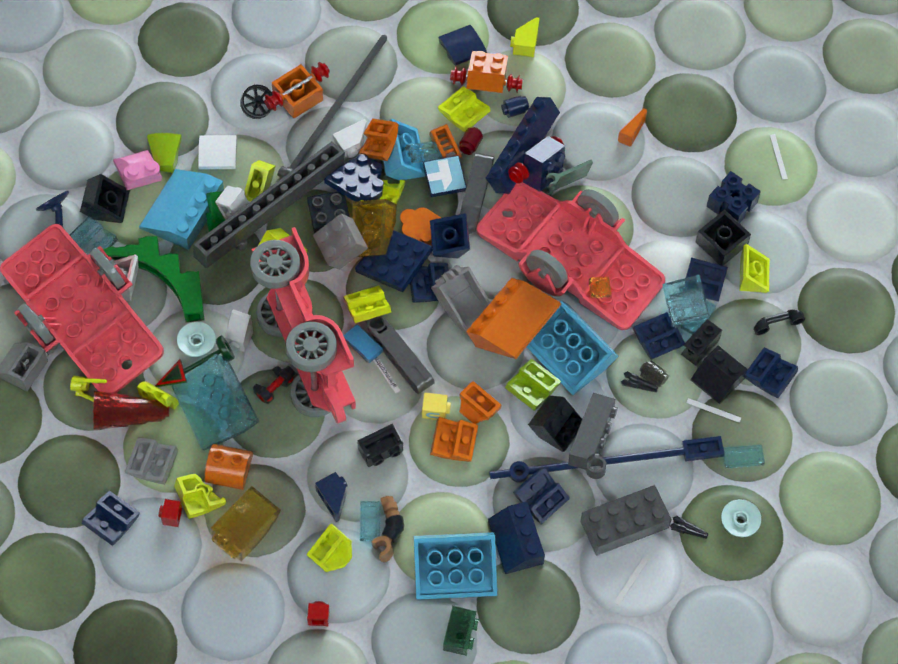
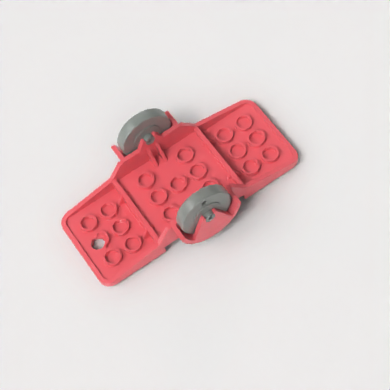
(570, 243)
(80, 305)

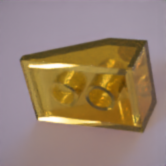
(376, 224)

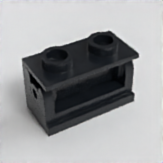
(701, 342)
(380, 445)

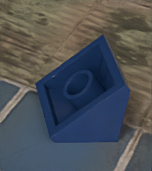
(450, 236)

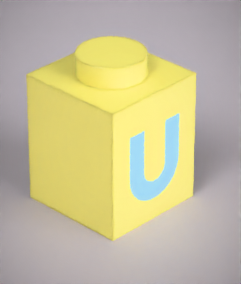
(435, 406)

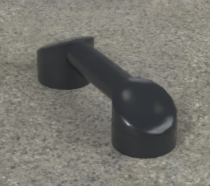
(795, 317)

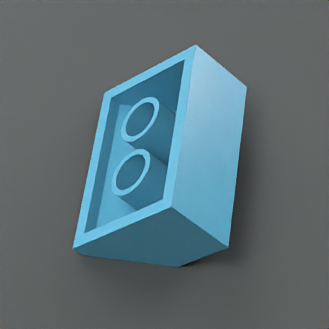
(399, 163)

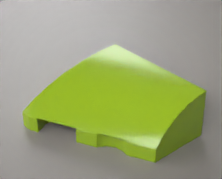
(165, 149)

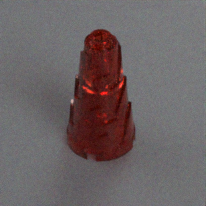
(122, 410)

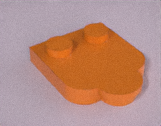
(417, 224)

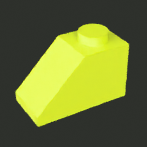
(525, 39)
(259, 179)

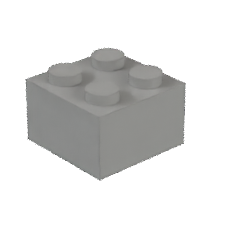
(340, 241)

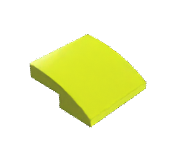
(464, 109)
(367, 304)

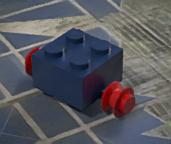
(539, 162)

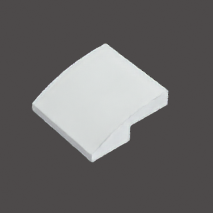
(217, 152)

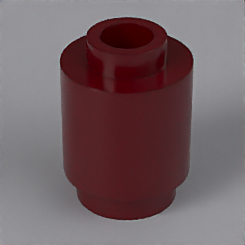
(470, 140)

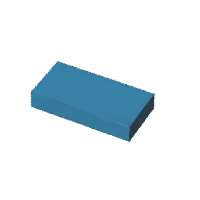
(363, 343)

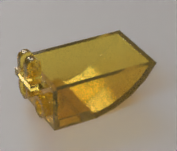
(244, 524)

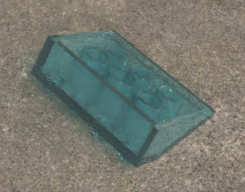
(215, 402)

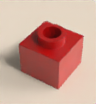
(170, 512)
(318, 614)

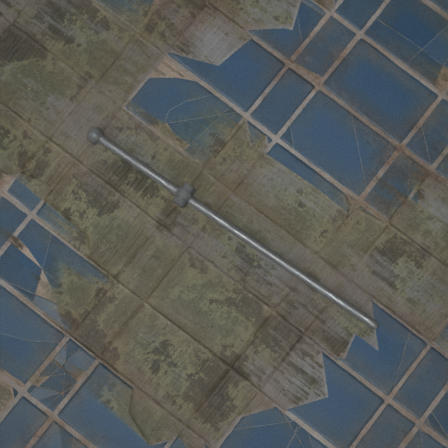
(283, 171)

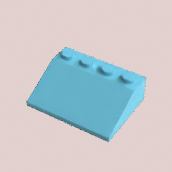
(181, 207)
(571, 349)
(455, 565)

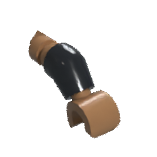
(393, 528)

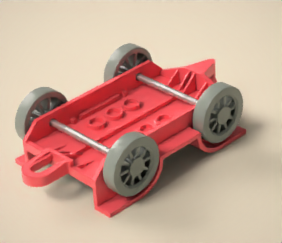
(312, 341)

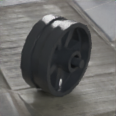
(256, 102)

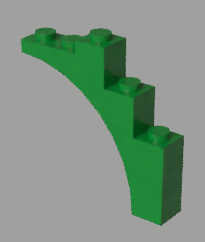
(167, 268)

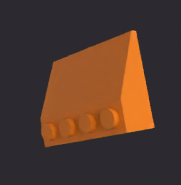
(512, 319)

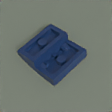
(461, 43)
(711, 275)
(424, 280)
(658, 336)
(771, 372)
(542, 495)
(110, 518)

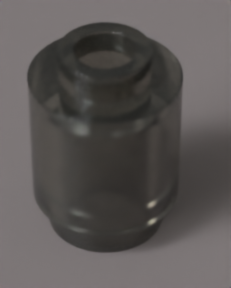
(654, 373)

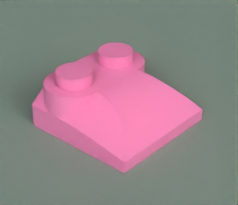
(138, 170)

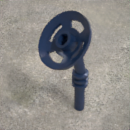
(55, 205)

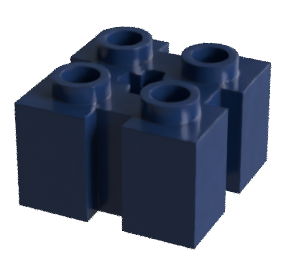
(733, 197)

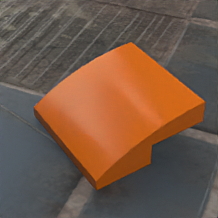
(380, 139)
(454, 439)

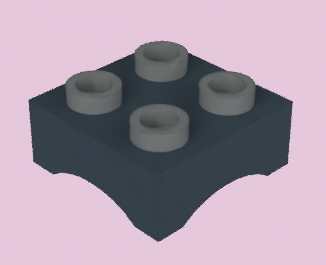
(325, 208)

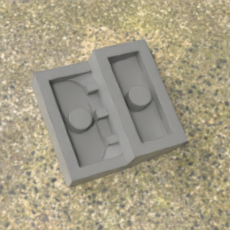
(151, 460)

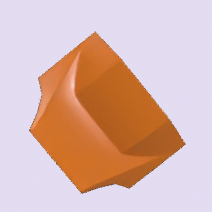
(477, 404)

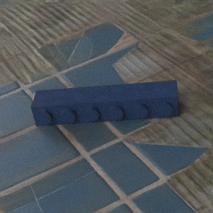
(528, 134)

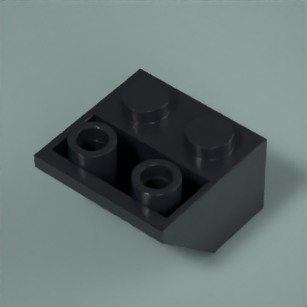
(556, 422)

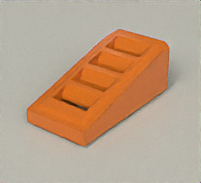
(444, 130)
(631, 130)

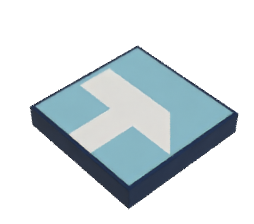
(444, 176)

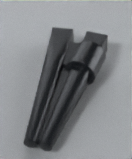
(637, 382)
(683, 526)

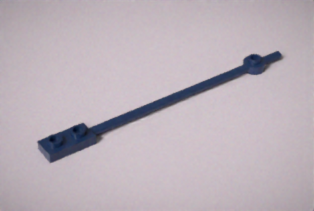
(691, 449)

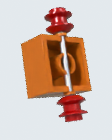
(487, 73)
(298, 89)

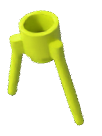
(82, 384)

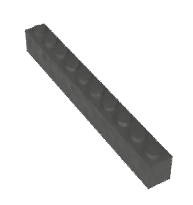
(268, 205)

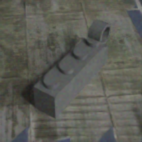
(591, 435)

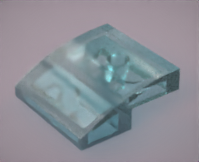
(92, 235)

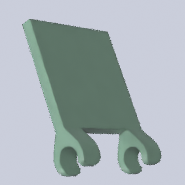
(568, 176)

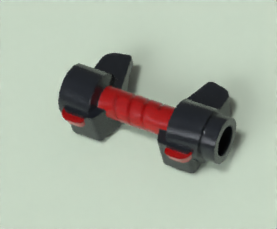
(284, 378)

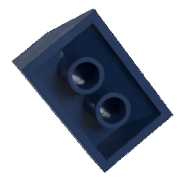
(516, 538)

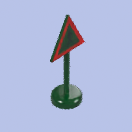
(176, 374)

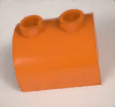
(228, 466)

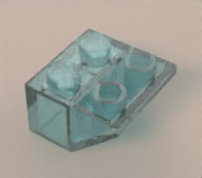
(686, 300)

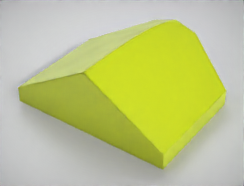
(331, 550)

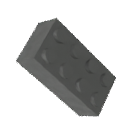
(625, 520)

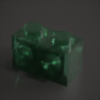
(460, 630)

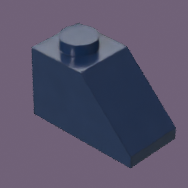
(332, 493)

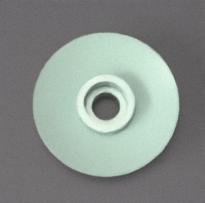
(196, 332)
(741, 510)

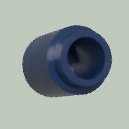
(515, 106)

